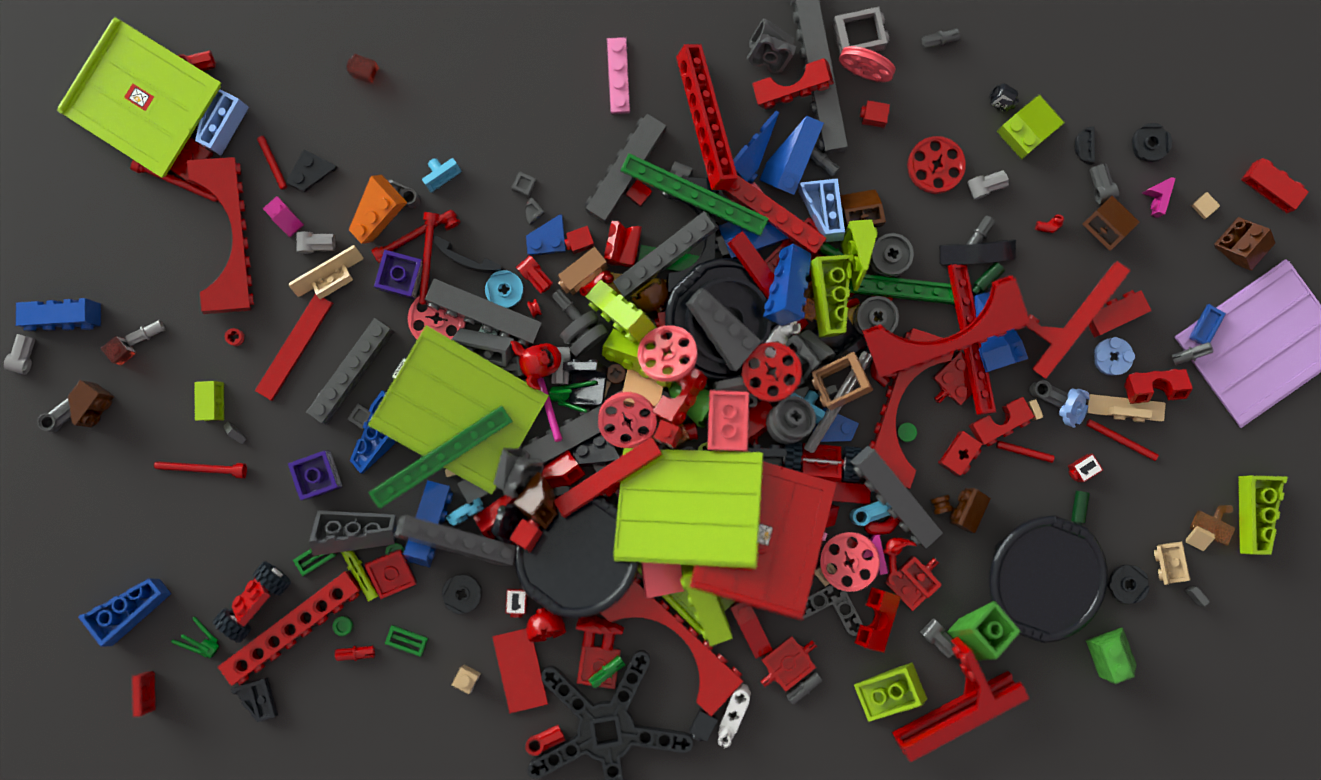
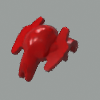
(893, 548)

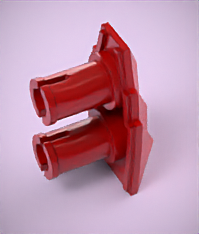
(593, 625)

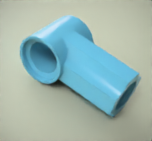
(871, 513)

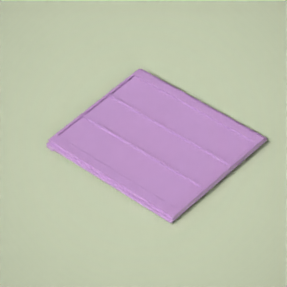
(1263, 344)

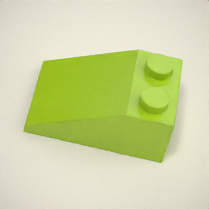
(1030, 126)
(859, 240)
(890, 692)

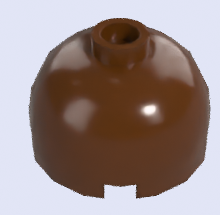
(652, 297)

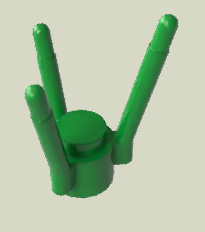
(562, 393)
(206, 648)

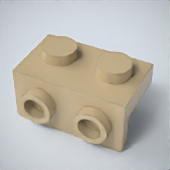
(1172, 562)

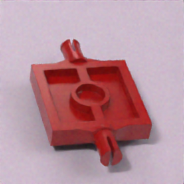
(954, 380)
(788, 663)

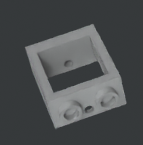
(841, 35)

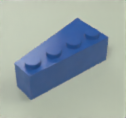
(788, 286)
(54, 314)
(431, 509)
(123, 612)

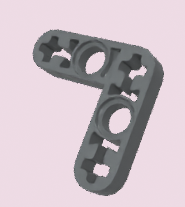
(843, 598)

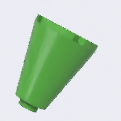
(700, 410)

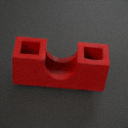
(1173, 382)
(675, 409)
(1016, 414)
(877, 633)

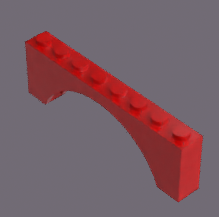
(231, 288)
(1001, 313)
(886, 439)
(716, 678)

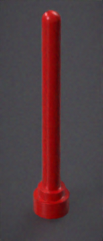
(135, 166)
(430, 221)
(378, 252)
(238, 470)

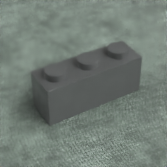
(488, 346)

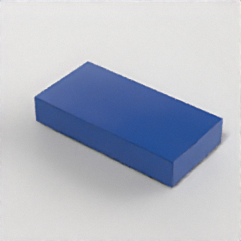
(1207, 325)

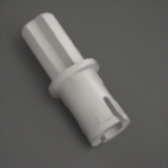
(145, 332)

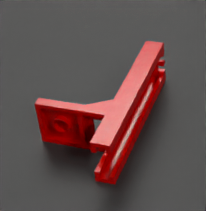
(1063, 338)
(976, 706)

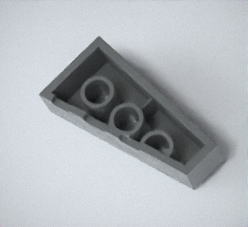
(725, 331)
(351, 531)

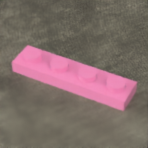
(618, 75)

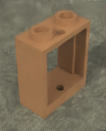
(582, 271)
(850, 359)

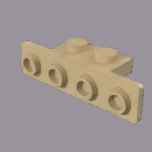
(328, 275)
(1122, 409)

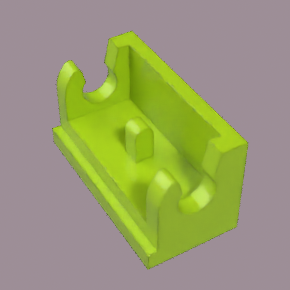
(209, 401)

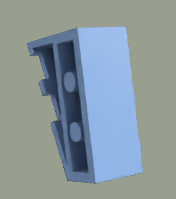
(220, 122)
(824, 207)

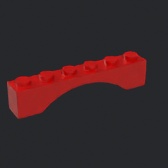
(790, 225)
(559, 472)

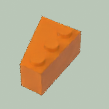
(376, 209)

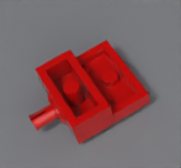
(916, 582)

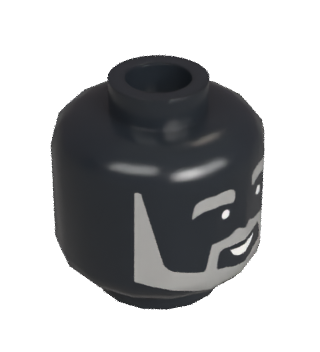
(1004, 97)

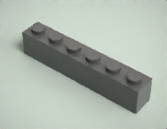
(616, 183)
(666, 254)
(482, 312)
(350, 371)
(896, 497)
(455, 541)

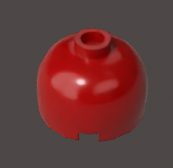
(544, 625)

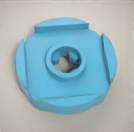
(511, 281)
(460, 514)

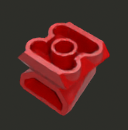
(622, 245)

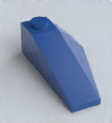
(749, 158)
(790, 160)
(769, 236)
(1000, 350)
(372, 442)

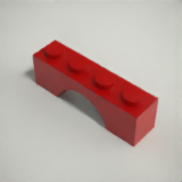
(816, 77)

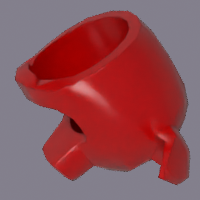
(534, 362)

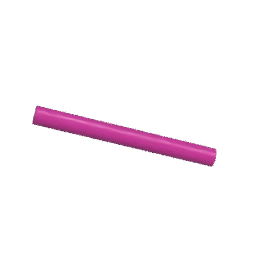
(550, 412)

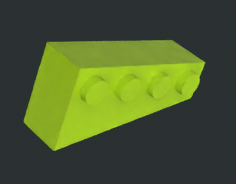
(831, 292)
(620, 311)
(624, 352)
(1258, 512)
(708, 611)

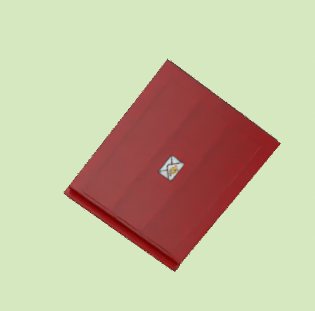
(792, 531)

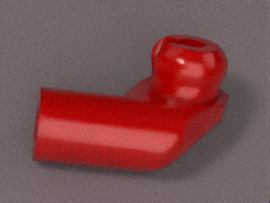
(1052, 226)
(883, 381)

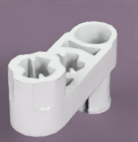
(780, 335)
(728, 724)

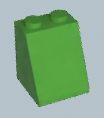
(985, 631)
(1112, 656)

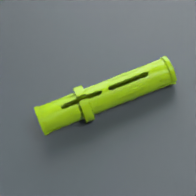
(359, 574)

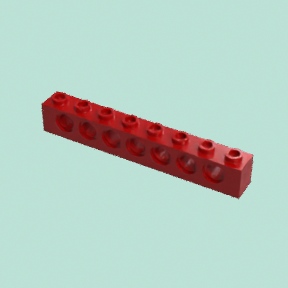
(706, 117)
(232, 667)

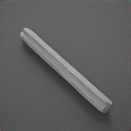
(829, 416)

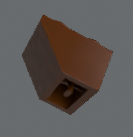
(862, 206)
(1111, 223)
(1245, 243)
(87, 403)
(537, 501)
(969, 509)

